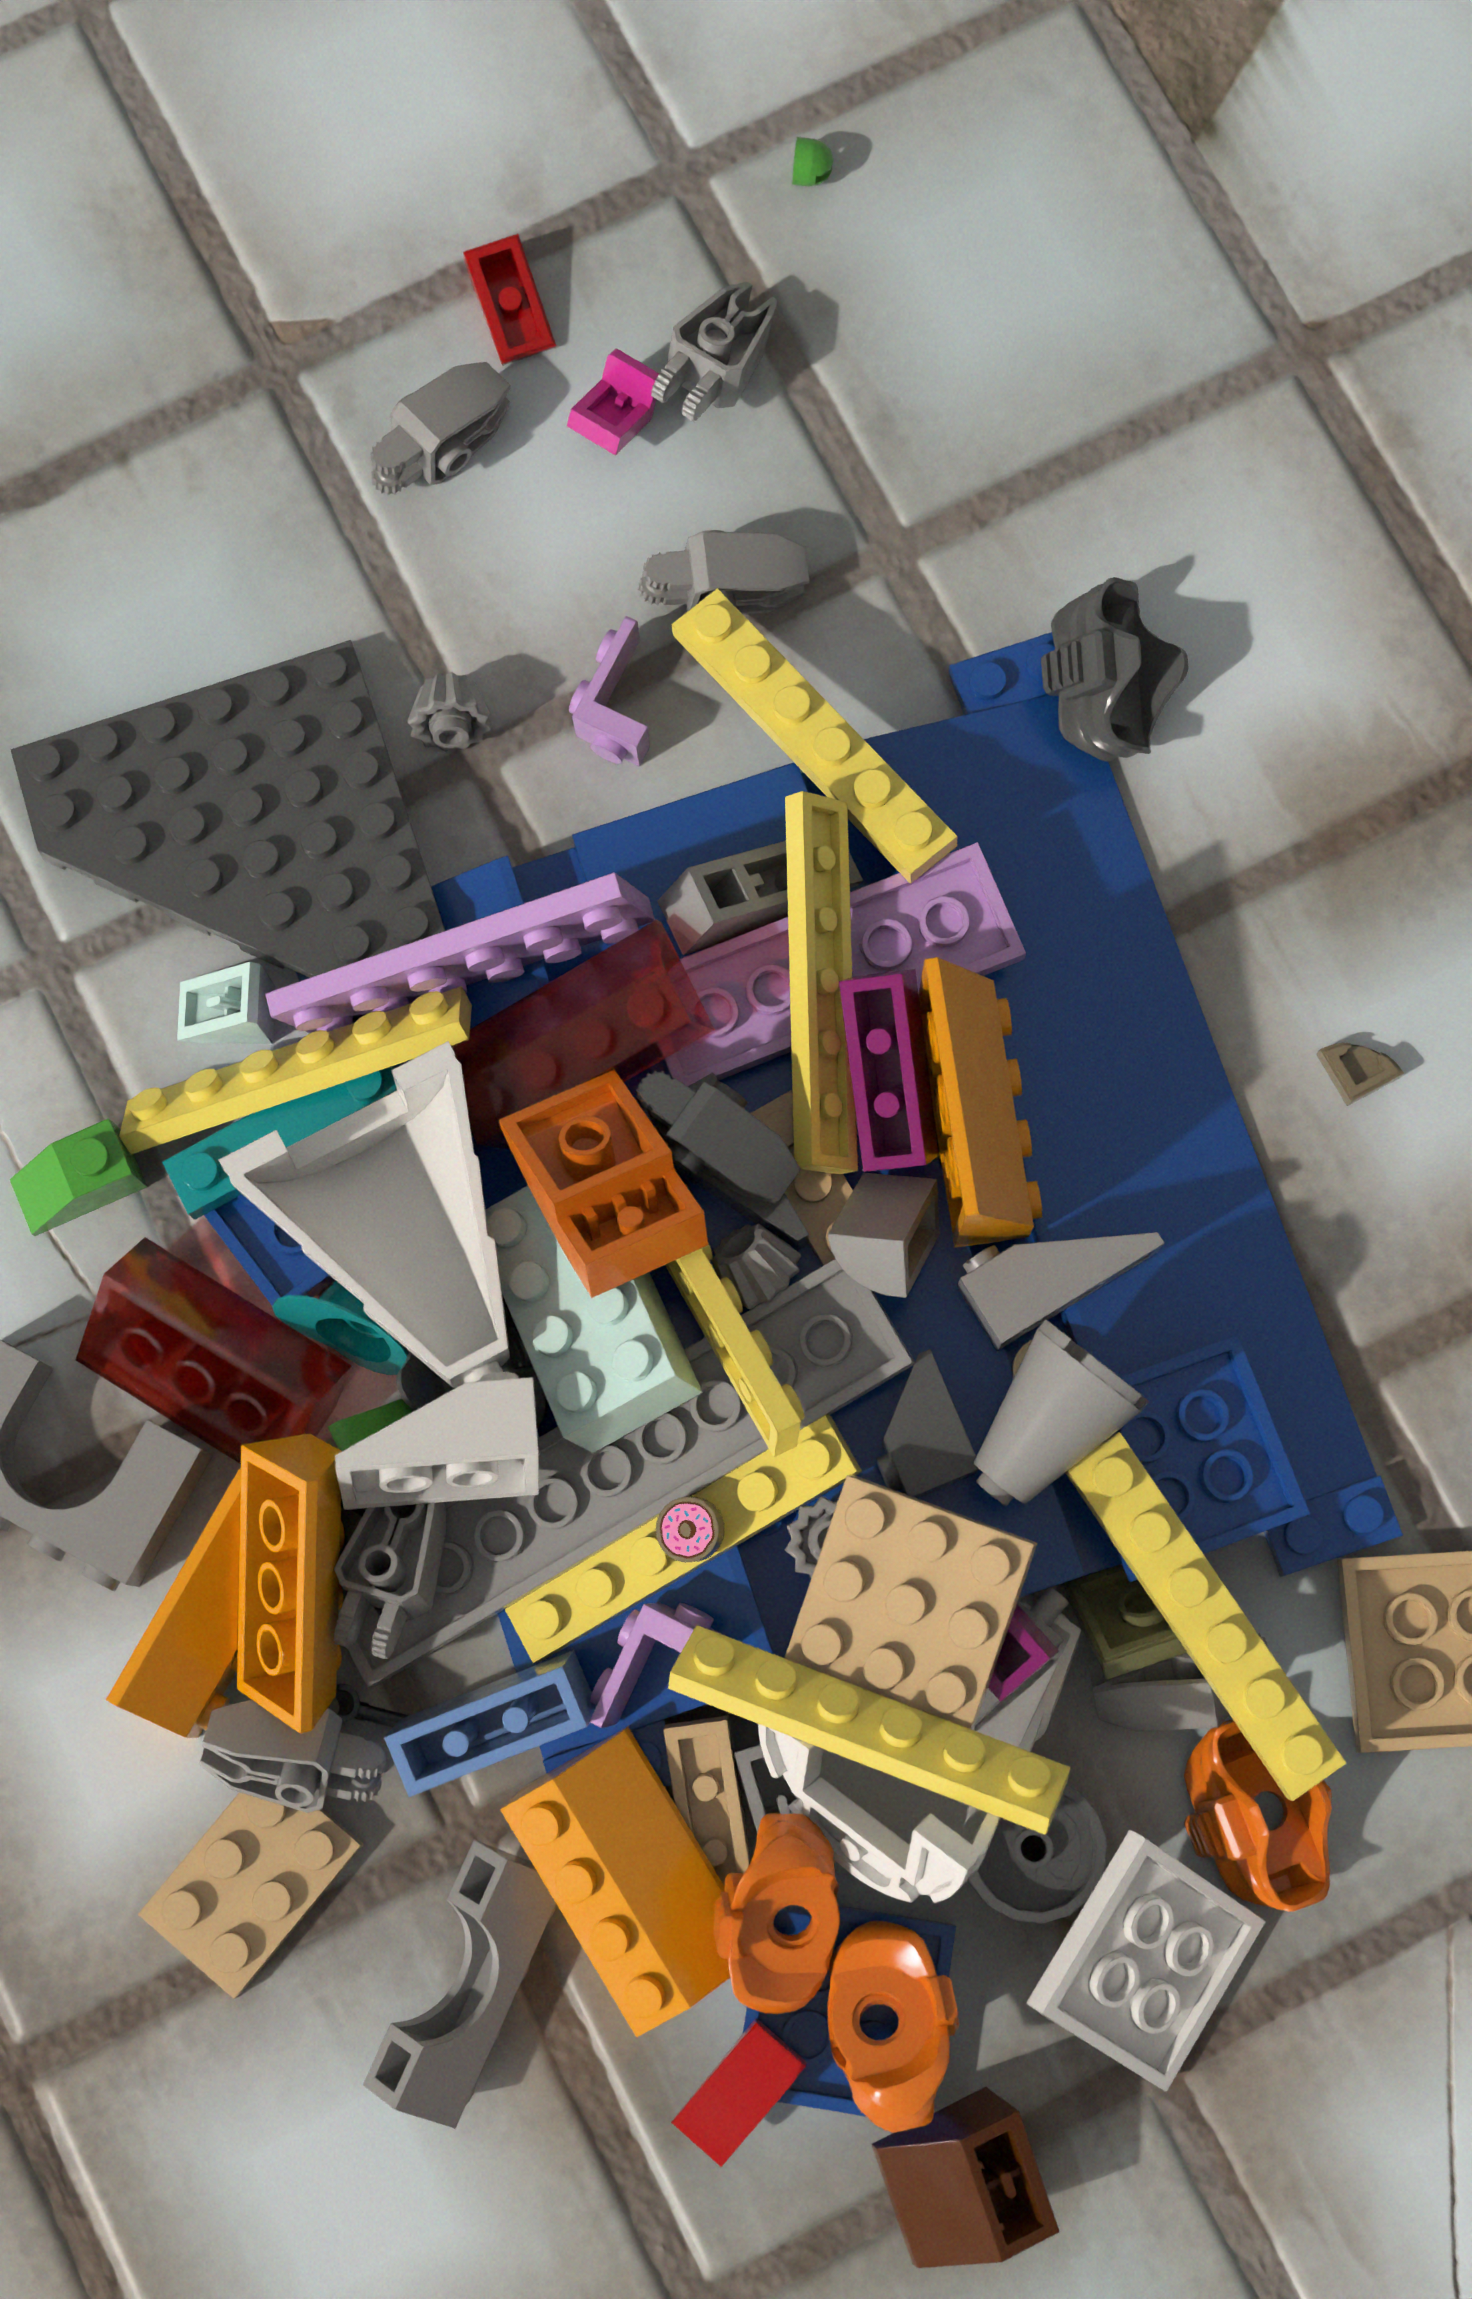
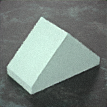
(226, 1006)

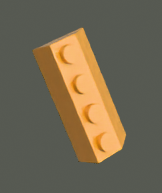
(288, 1577)
(193, 1637)
(625, 1878)

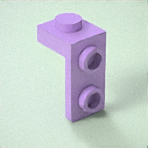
(609, 732)
(638, 1637)

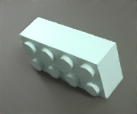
(600, 1358)

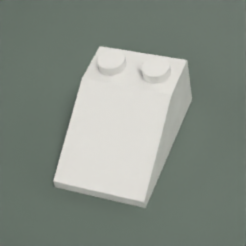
(454, 1449)

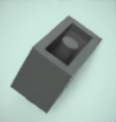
(925, 1436)

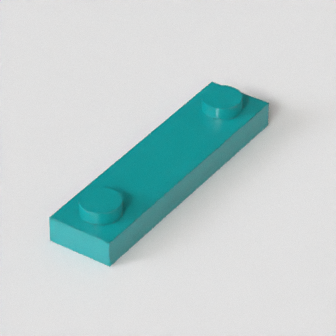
(197, 1169)

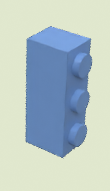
(491, 1723)

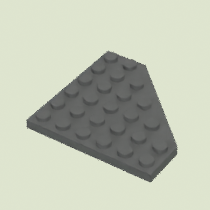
(244, 814)

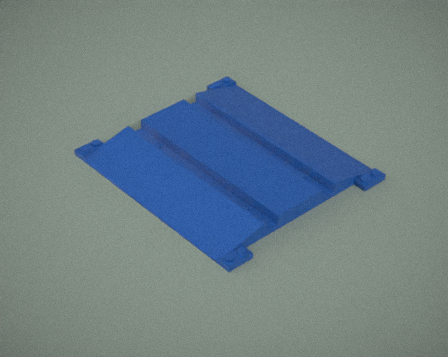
(1124, 1139)

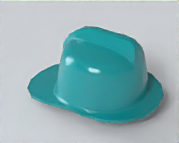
(341, 1323)

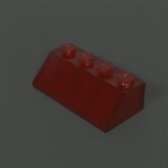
(601, 1016)
(206, 1354)

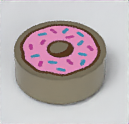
(690, 1529)

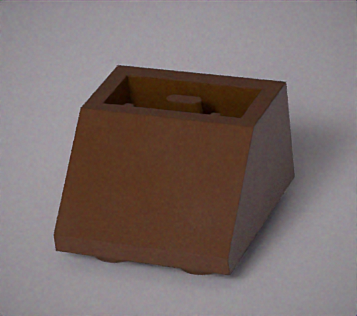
(966, 2185)

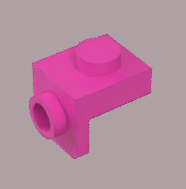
(617, 404)

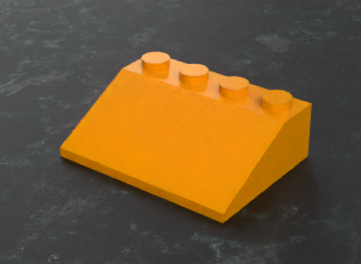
(974, 1106)

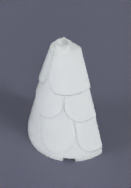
(395, 1215)
(899, 1832)

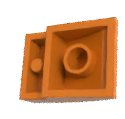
(605, 1182)

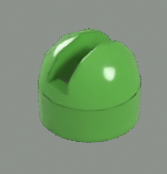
(811, 162)

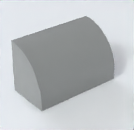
(886, 1231)

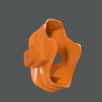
(1263, 1866)
(788, 1868)
(900, 2075)

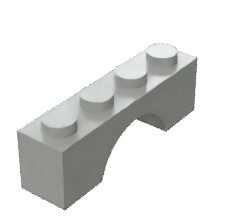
(435, 2059)

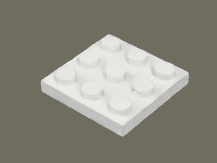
(1146, 1961)

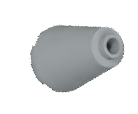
(1052, 1417)

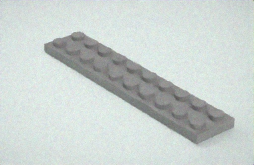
(824, 1342)

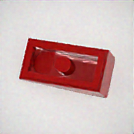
(509, 299)
(739, 2092)

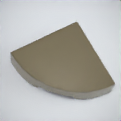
(1358, 1070)

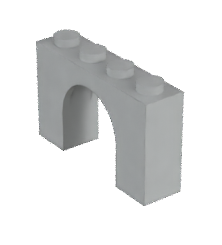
(123, 1524)

